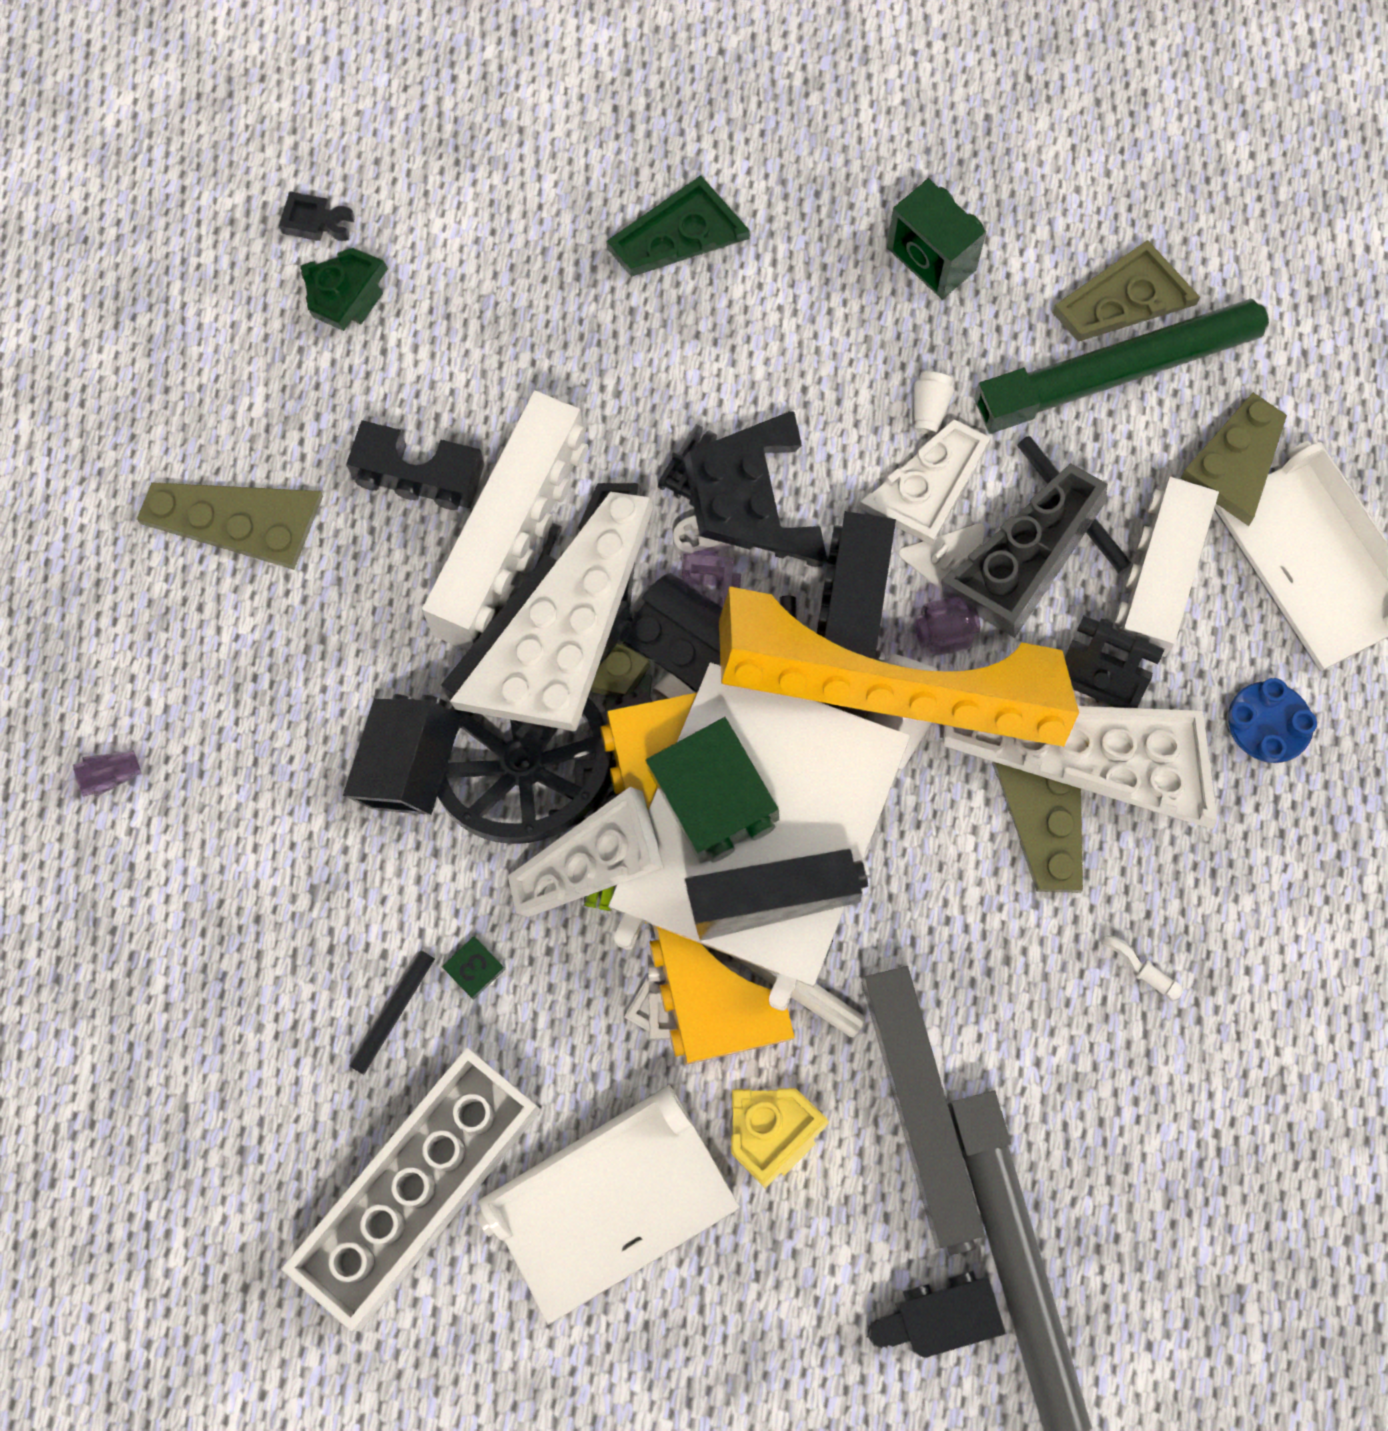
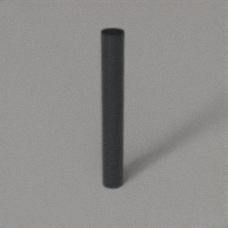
(392, 1012)

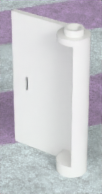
(1318, 556)
(618, 1183)

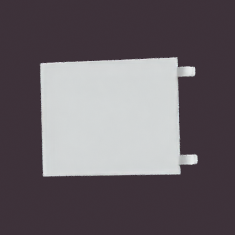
(830, 789)

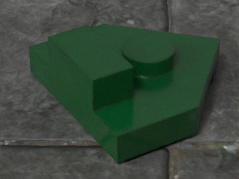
(343, 287)

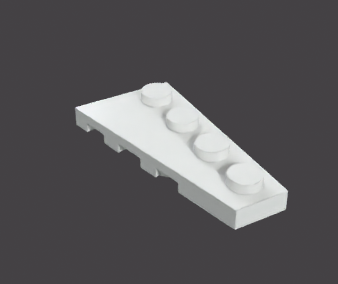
(591, 857)

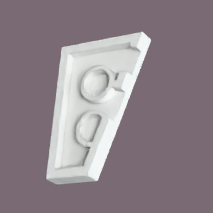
(930, 483)

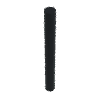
(1096, 530)

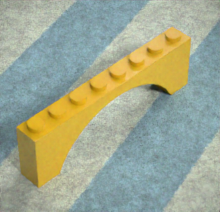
(775, 653)
(711, 1005)

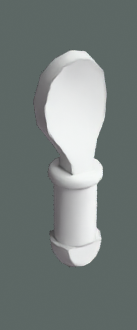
(1144, 971)

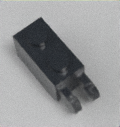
(941, 1318)

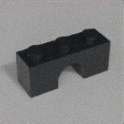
(446, 478)

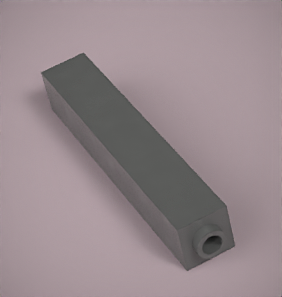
(923, 1110)

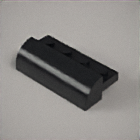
(678, 629)

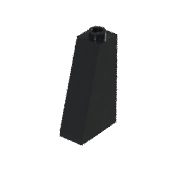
(774, 892)

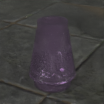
(105, 771)

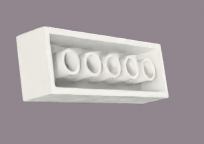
(507, 521)
(411, 1191)

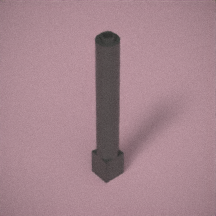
(1019, 1262)

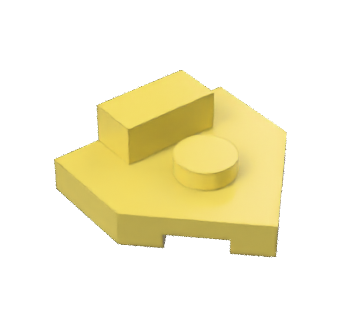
(773, 1130)

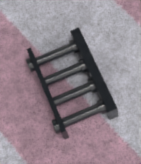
(529, 734)

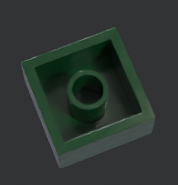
(936, 238)

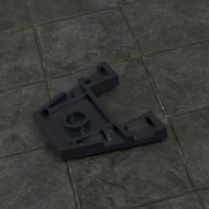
(736, 495)

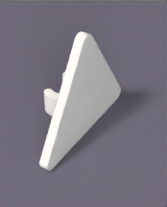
(945, 554)

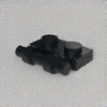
(1105, 676)

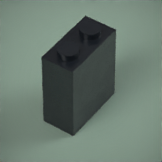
(403, 754)

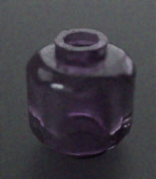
(946, 626)

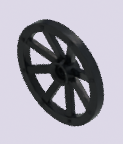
(510, 759)

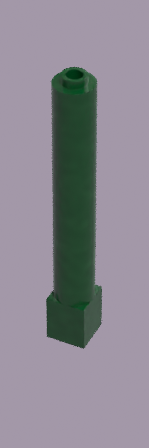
(1021, 395)

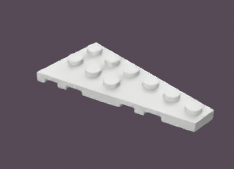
(1121, 753)

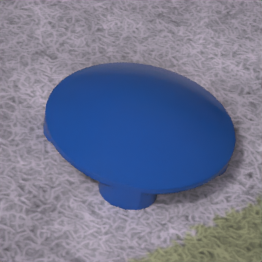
(1271, 721)

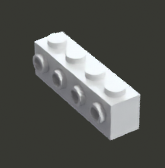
(1167, 562)

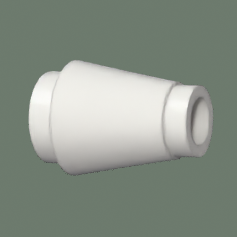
(931, 401)

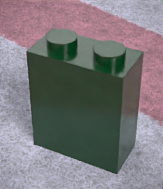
(713, 791)

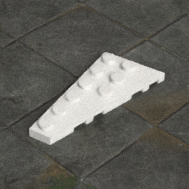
(555, 642)

